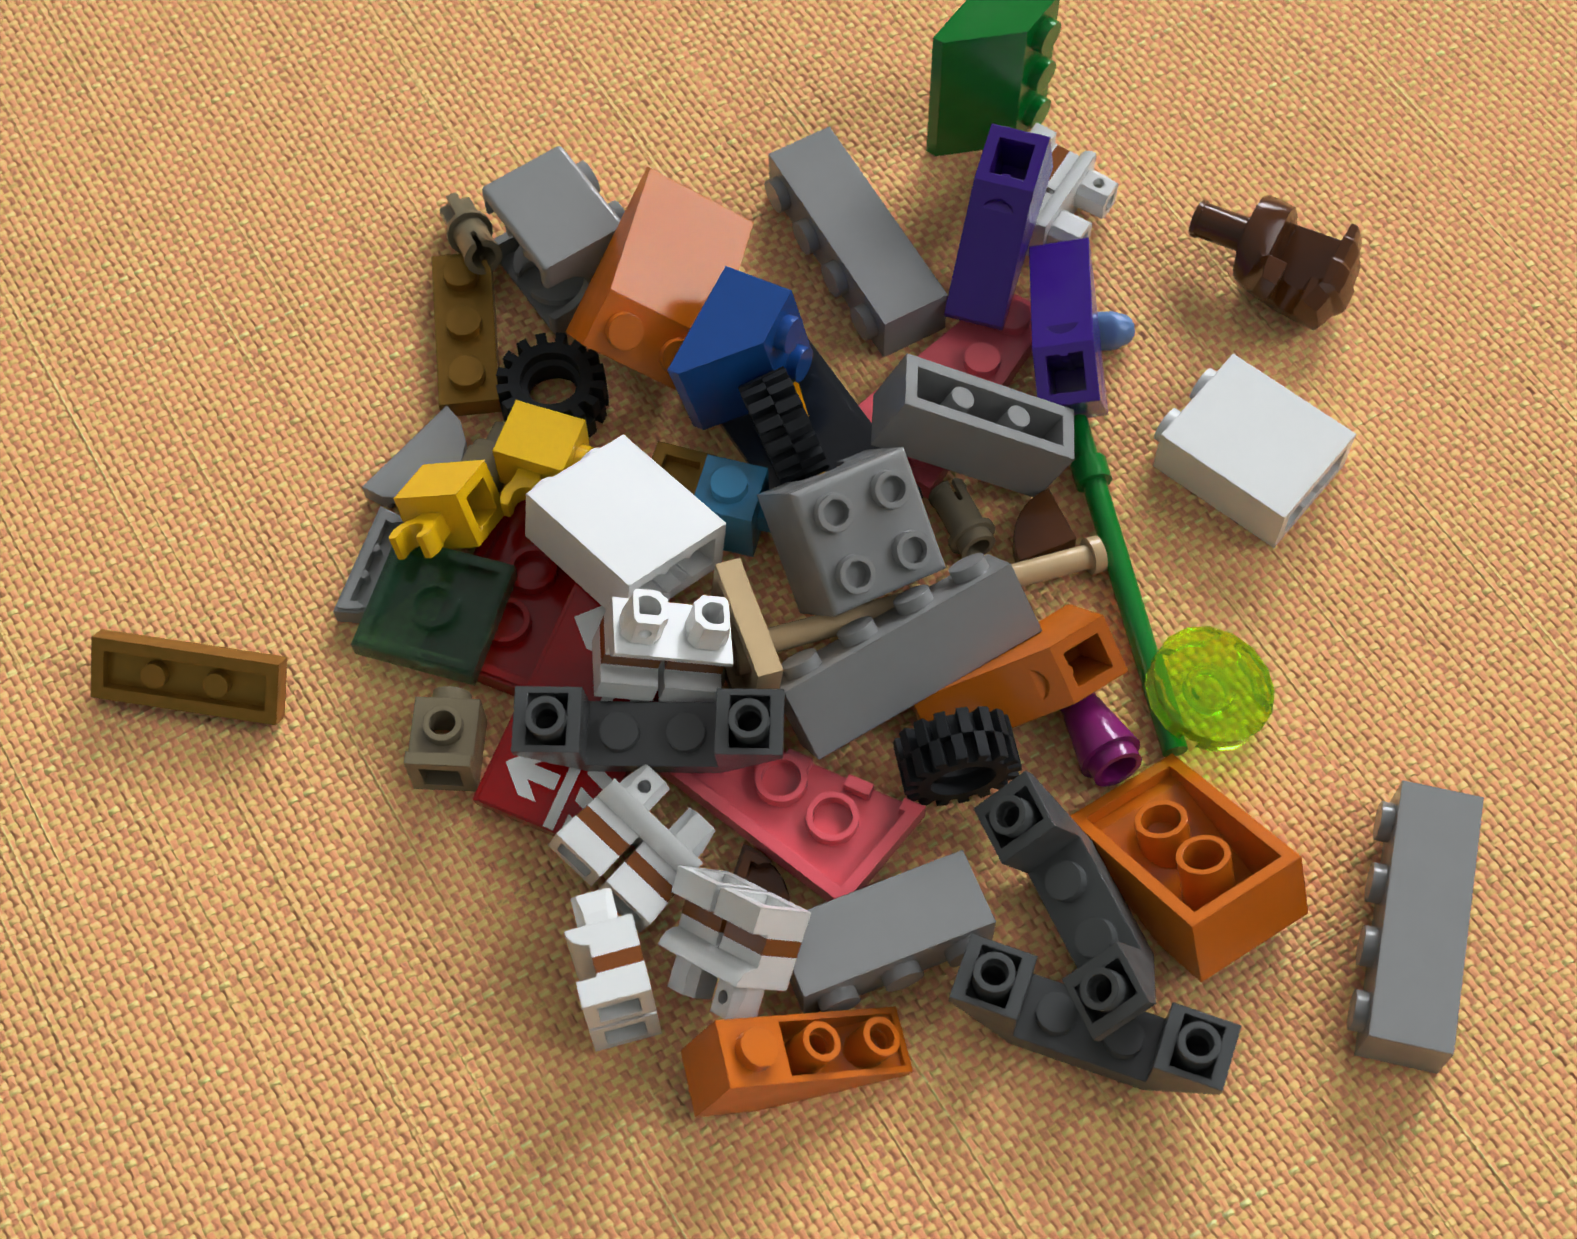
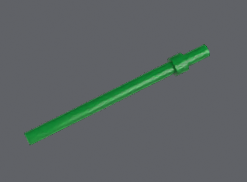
(1092, 478)

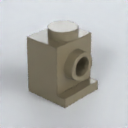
(452, 758)

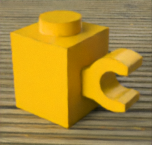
(536, 446)
(446, 508)

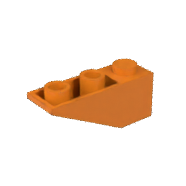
(1040, 675)
(791, 1058)

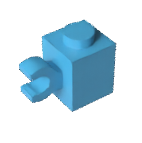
(731, 493)

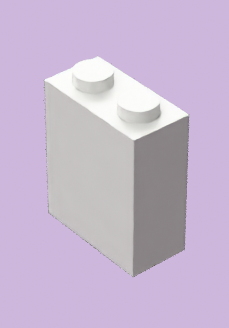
(1251, 448)
(623, 525)

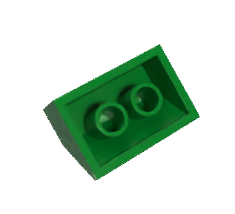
(990, 69)

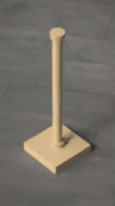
(756, 645)

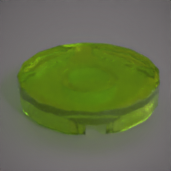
(1210, 688)

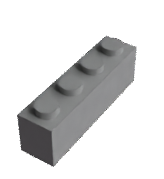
(856, 242)
(905, 652)
(1417, 927)

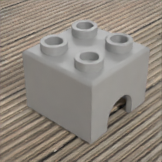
(554, 231)
(852, 532)

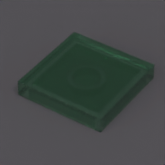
(436, 612)

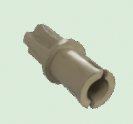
(470, 234)

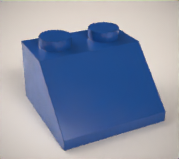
(737, 337)

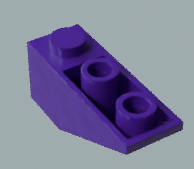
(999, 225)
(1066, 327)

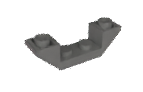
(670, 737)
(1110, 952)
(1036, 1013)

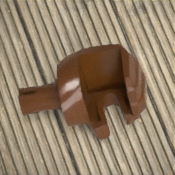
(1282, 263)

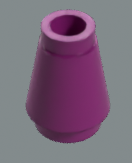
(1101, 742)

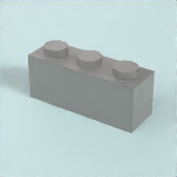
(973, 426)
(889, 934)

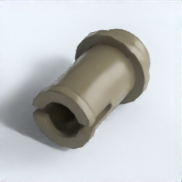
(966, 526)

